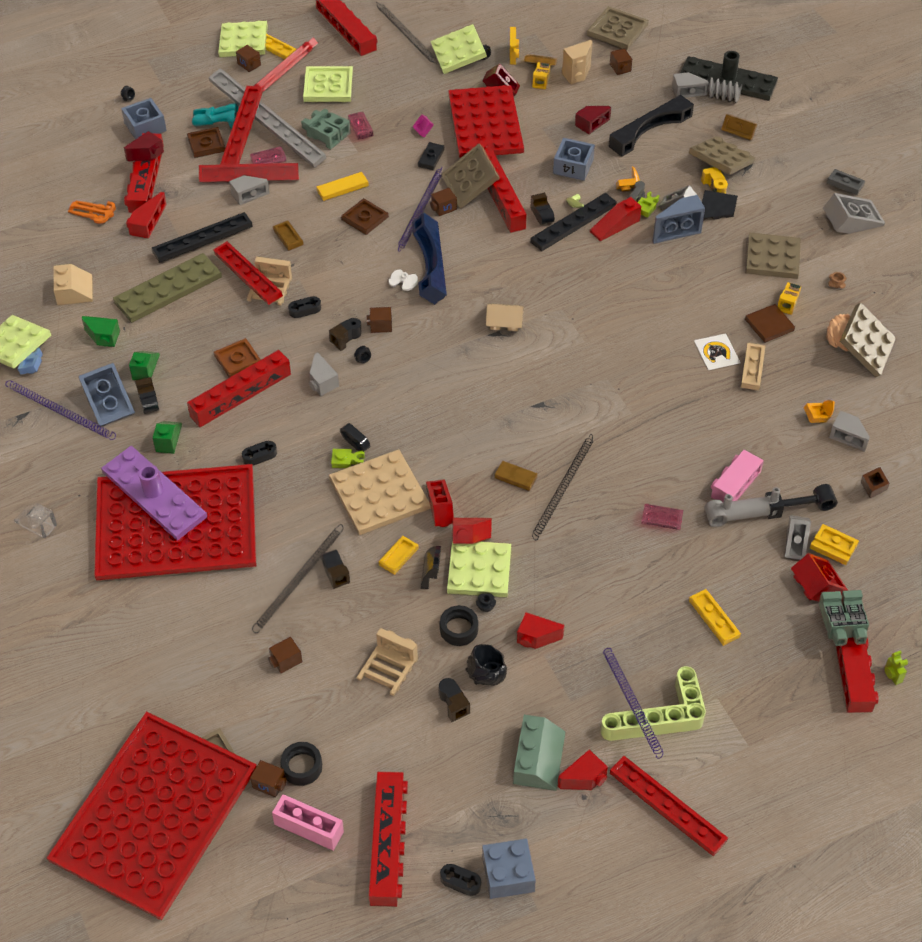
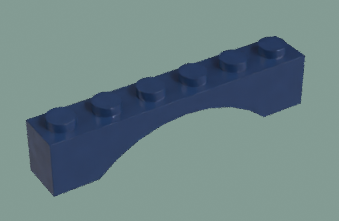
(427, 234)

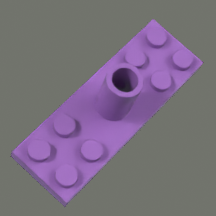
(154, 492)

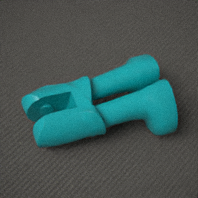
(212, 115)

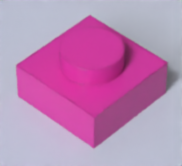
(423, 125)

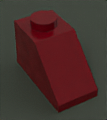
(499, 76)
(592, 118)
(144, 148)

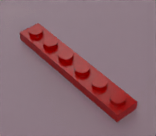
(242, 125)
(268, 171)
(248, 273)
(668, 805)

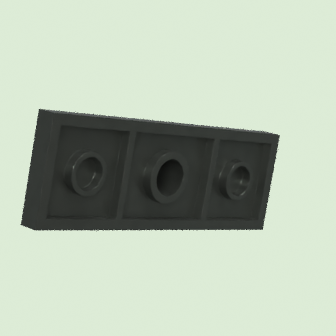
(753, 83)

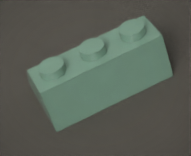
(539, 753)

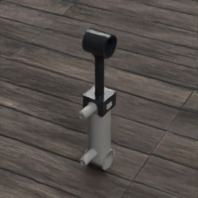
(770, 505)

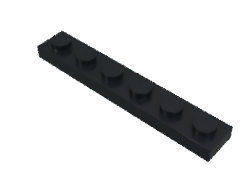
(573, 222)
(201, 237)

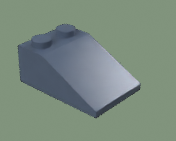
(679, 220)
(106, 394)

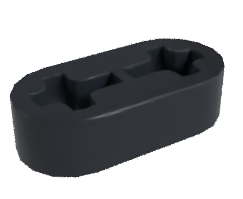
(304, 307)
(355, 437)
(259, 453)
(461, 878)

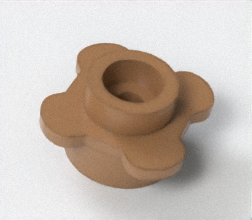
(837, 280)

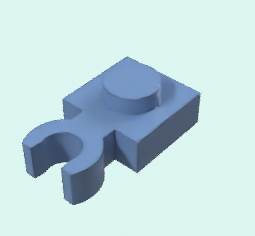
(31, 363)

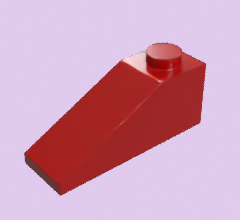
(146, 216)
(617, 219)
(440, 502)

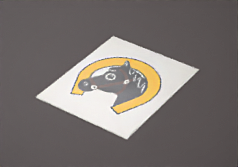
(717, 351)

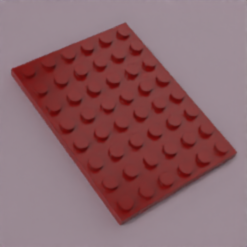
(137, 546)
(152, 815)

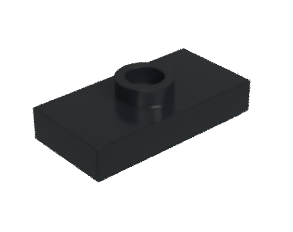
(431, 156)

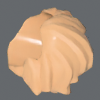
(836, 329)

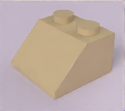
(577, 61)
(72, 285)
(504, 316)

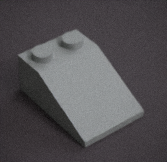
(852, 214)

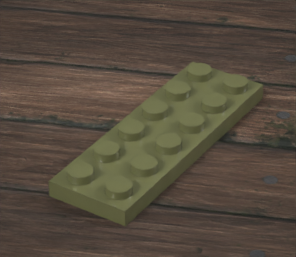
(167, 287)

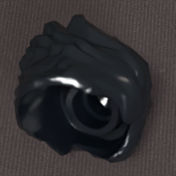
(486, 665)

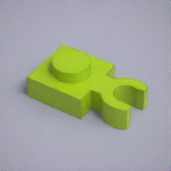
(648, 204)
(344, 458)
(895, 668)

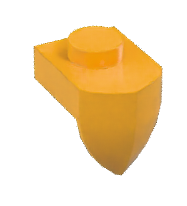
(627, 184)
(819, 411)

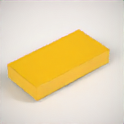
(398, 555)

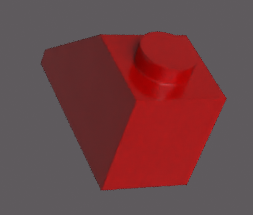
(471, 530)
(538, 631)
(584, 773)

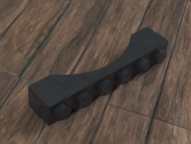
(674, 111)

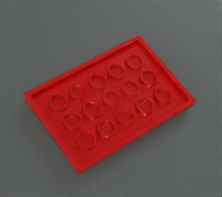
(486, 118)

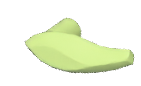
(574, 201)

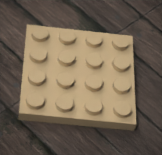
(379, 492)

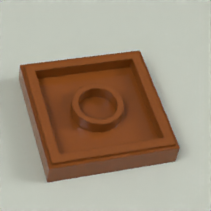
(236, 357)

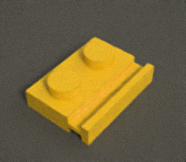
(514, 43)
(834, 544)

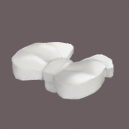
(408, 281)

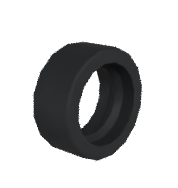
(459, 639)
(305, 778)

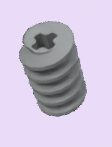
(724, 90)

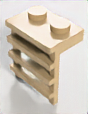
(277, 272)
(395, 651)

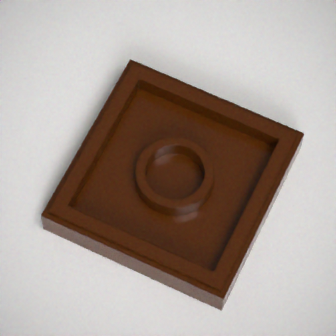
(206, 142)
(364, 216)
(769, 323)

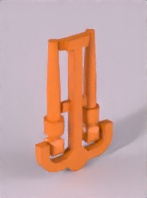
(107, 210)

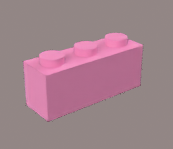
(737, 476)
(308, 822)

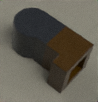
(541, 208)
(345, 332)
(147, 395)
(335, 568)
(454, 697)

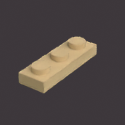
(753, 366)

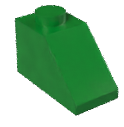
(102, 330)
(143, 364)
(166, 436)

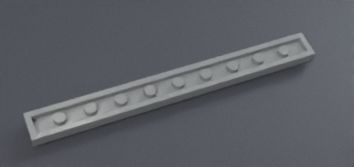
(270, 120)

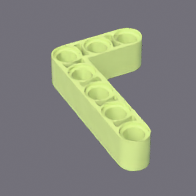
(661, 715)

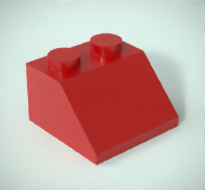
(817, 576)

